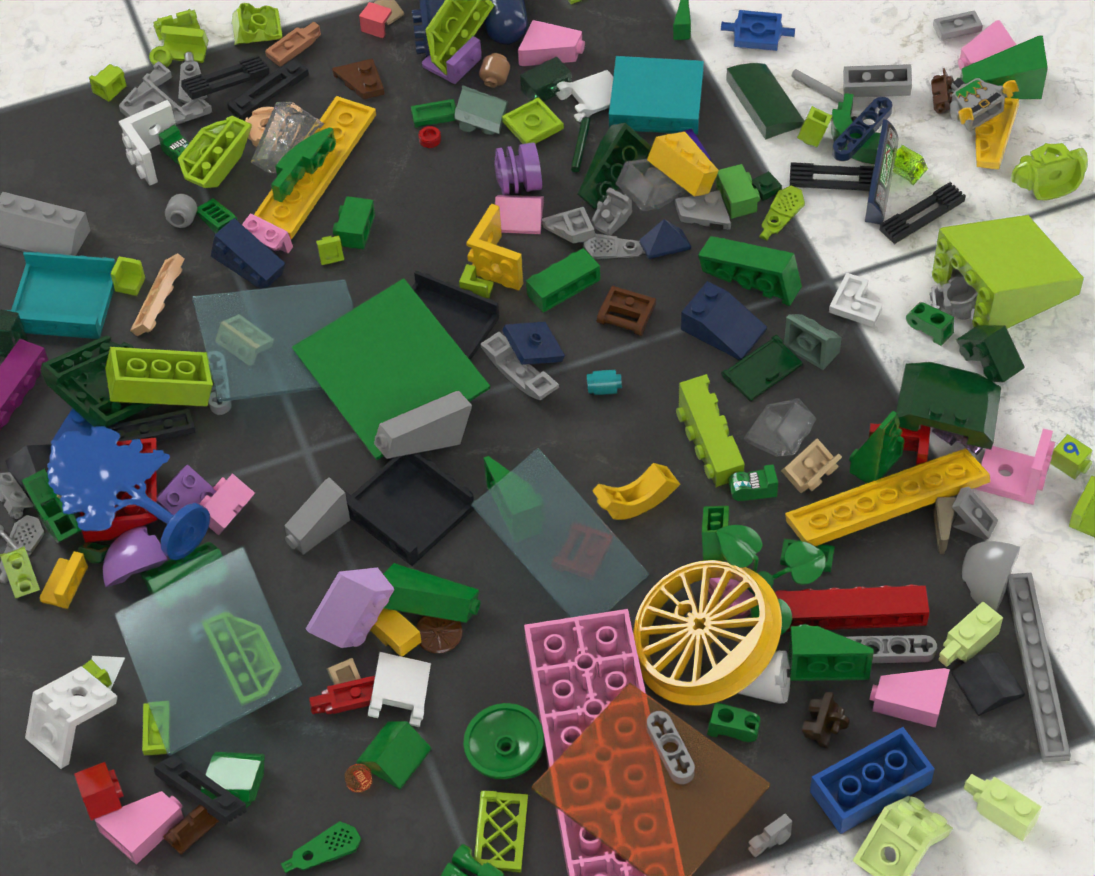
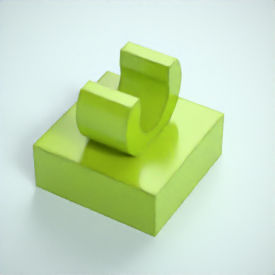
(330, 250)

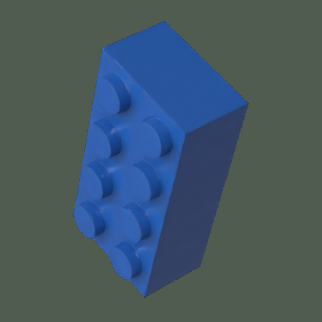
(871, 780)

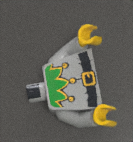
(978, 101)

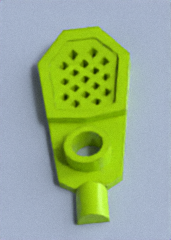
(783, 209)

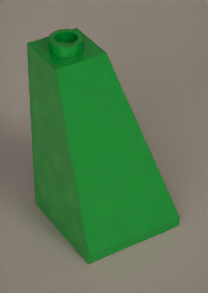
(1023, 63)

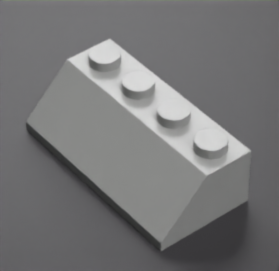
(40, 226)

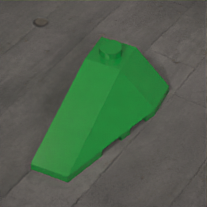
(879, 451)

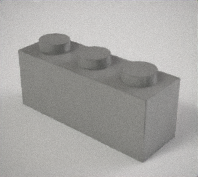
(877, 80)

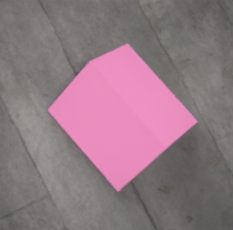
(520, 213)

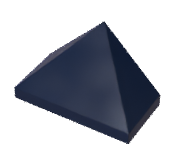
(664, 240)

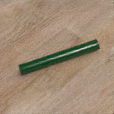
(580, 145)

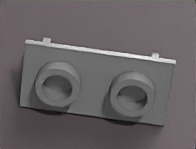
(13, 496)

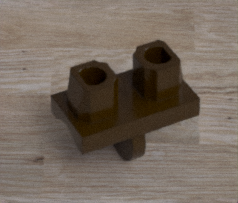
(829, 720)

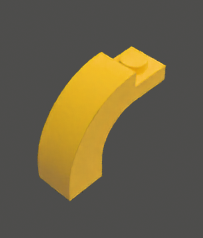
(639, 495)

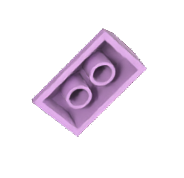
(351, 607)

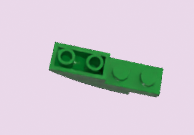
(302, 158)

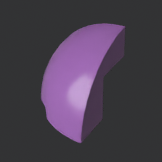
(131, 554)

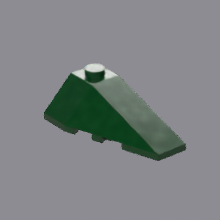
(615, 149)

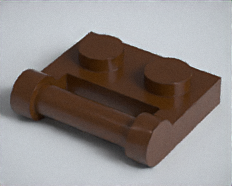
(628, 304)

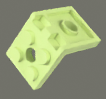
(906, 829)

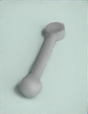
(8, 539)

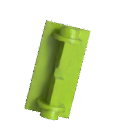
(184, 19)

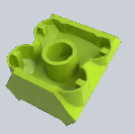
(255, 24)

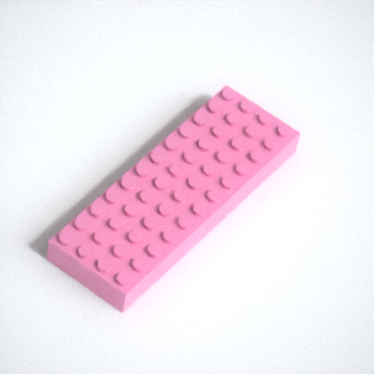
(575, 675)

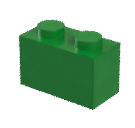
(354, 222)

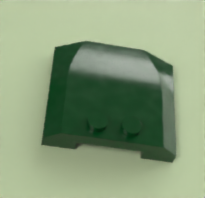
(82, 383)
(949, 402)

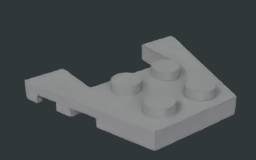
(149, 95)

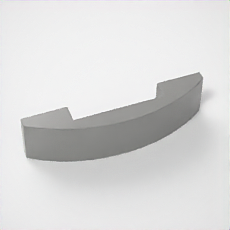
(522, 376)

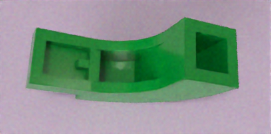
(842, 120)
(50, 507)

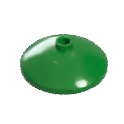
(503, 727)

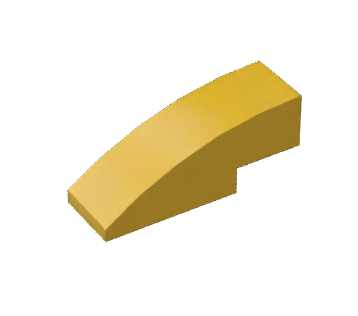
(396, 632)

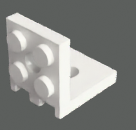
(140, 138)
(57, 712)

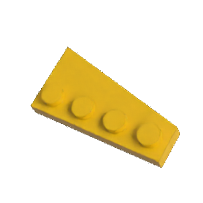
(994, 136)

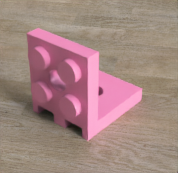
(1026, 471)

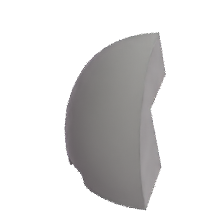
(988, 570)

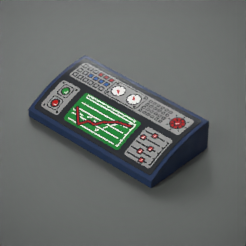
(882, 174)

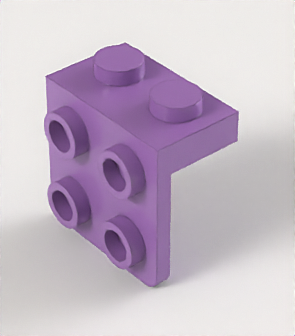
(459, 63)

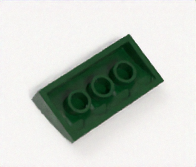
(763, 99)

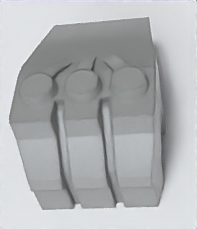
(612, 212)

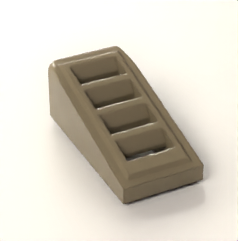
(943, 519)

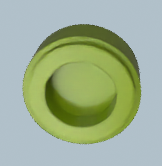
(162, 55)

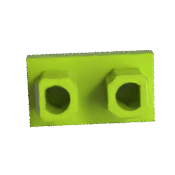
(19, 572)

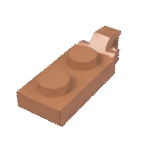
(293, 44)

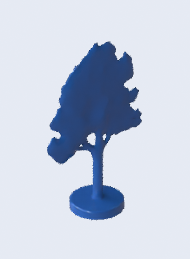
(94, 470)

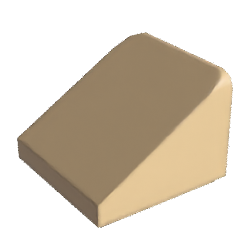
(397, 12)
(343, 672)

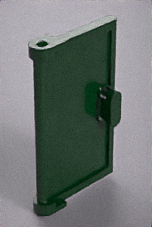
(769, 362)

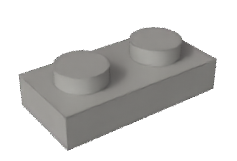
(957, 25)

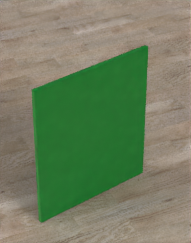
(387, 361)

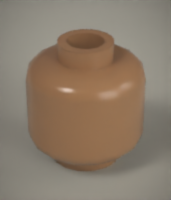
(494, 70)

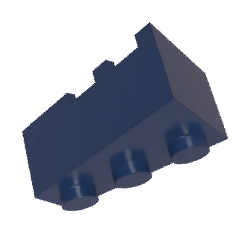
(246, 255)

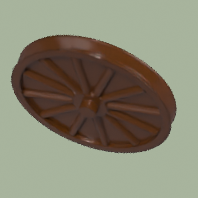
(439, 634)

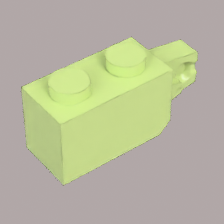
(971, 634)
(1004, 805)

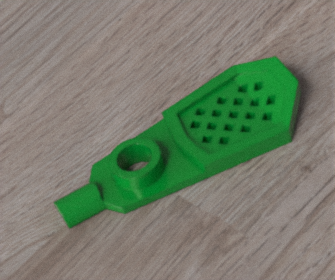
(321, 850)

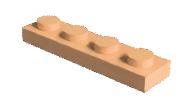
(159, 291)

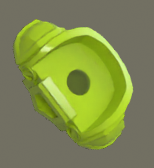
(1051, 175)

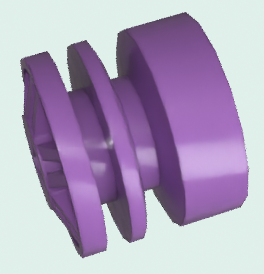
(518, 168)

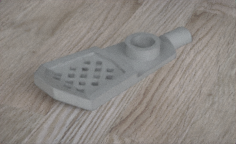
(184, 74)
(616, 247)
(25, 533)

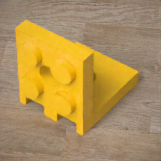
(491, 260)

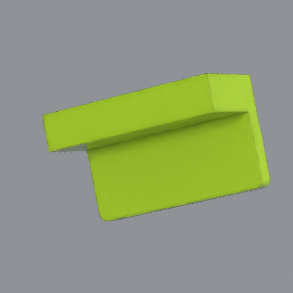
(183, 40)
(1084, 512)

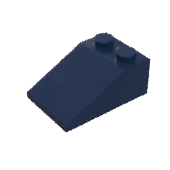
(721, 321)

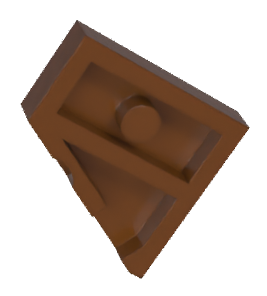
(361, 78)

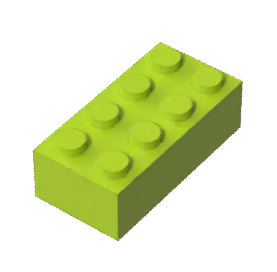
(158, 376)

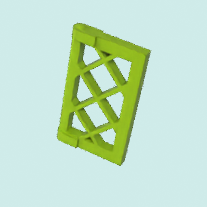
(503, 801)

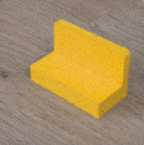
(64, 581)

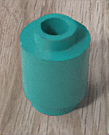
(604, 382)

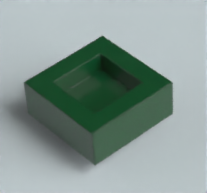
(766, 185)
(94, 551)

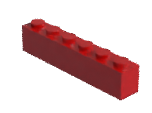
(858, 607)

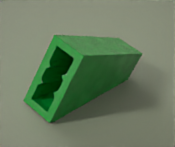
(430, 595)

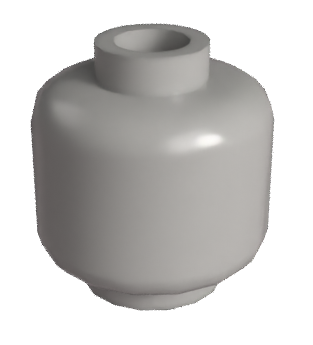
(181, 210)

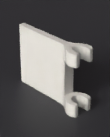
(591, 93)
(400, 684)

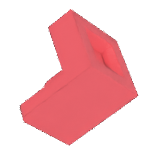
(374, 18)

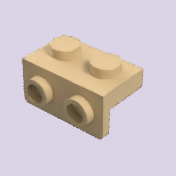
(810, 465)

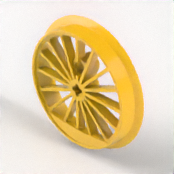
(702, 628)

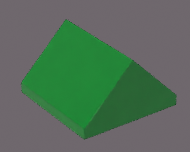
(395, 753)

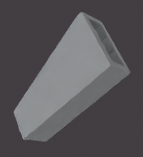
(425, 428)

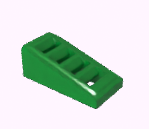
(682, 22)
(209, 219)

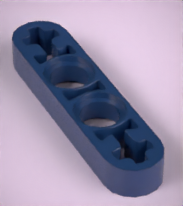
(861, 128)

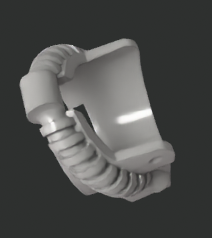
(943, 297)

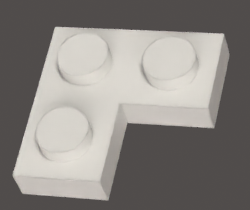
(851, 305)

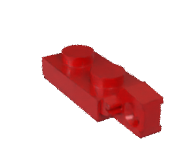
(343, 696)

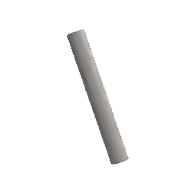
(820, 87)

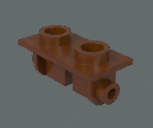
(942, 86)
(190, 829)

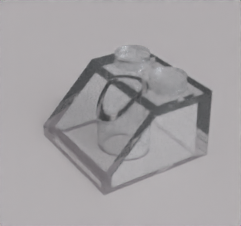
(781, 427)

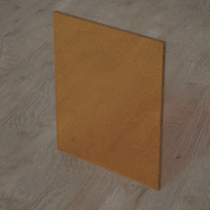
(626, 799)

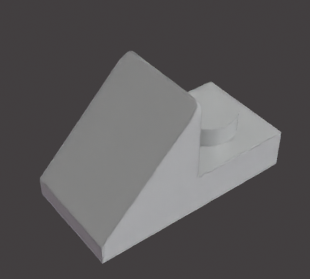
(973, 515)

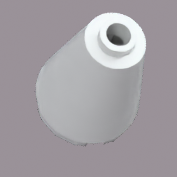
(773, 681)

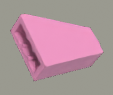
(549, 41)
(987, 43)
(911, 695)
(141, 824)

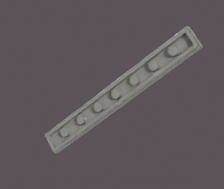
(1037, 668)

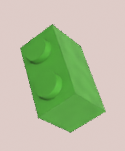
(737, 191)

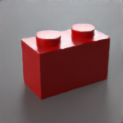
(99, 790)

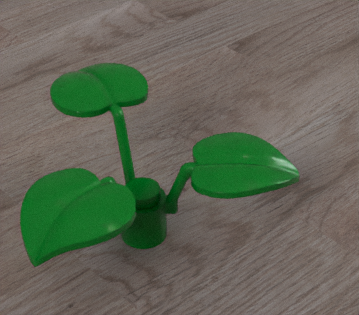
(803, 560)

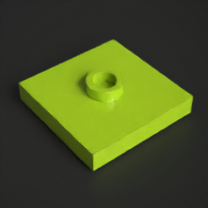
(532, 122)

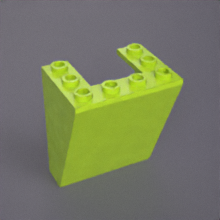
(1009, 266)

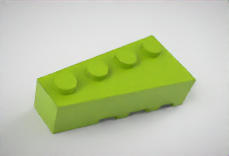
(708, 430)

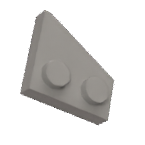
(703, 210)
(570, 225)

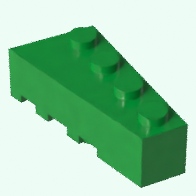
(752, 266)

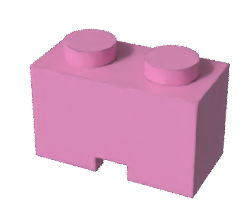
(227, 502)

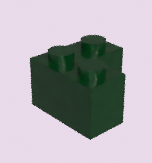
(993, 349)

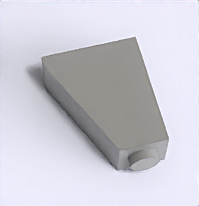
(318, 517)

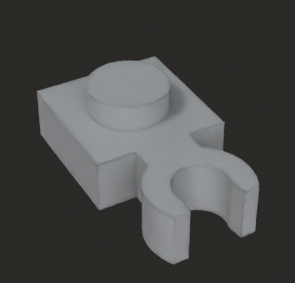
(773, 834)

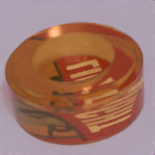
(358, 778)

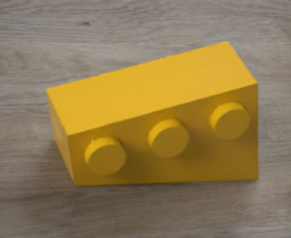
(683, 162)

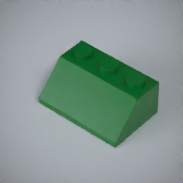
(177, 569)

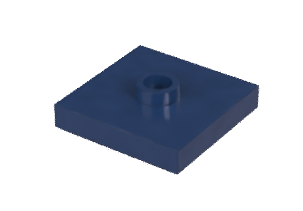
(533, 343)

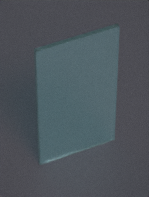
(559, 538)

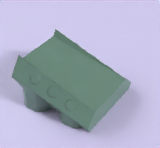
(479, 111)

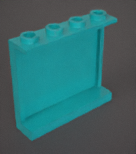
(656, 94)
(64, 294)

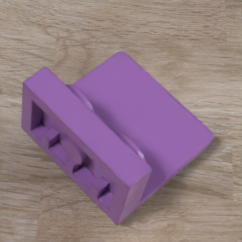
(184, 489)

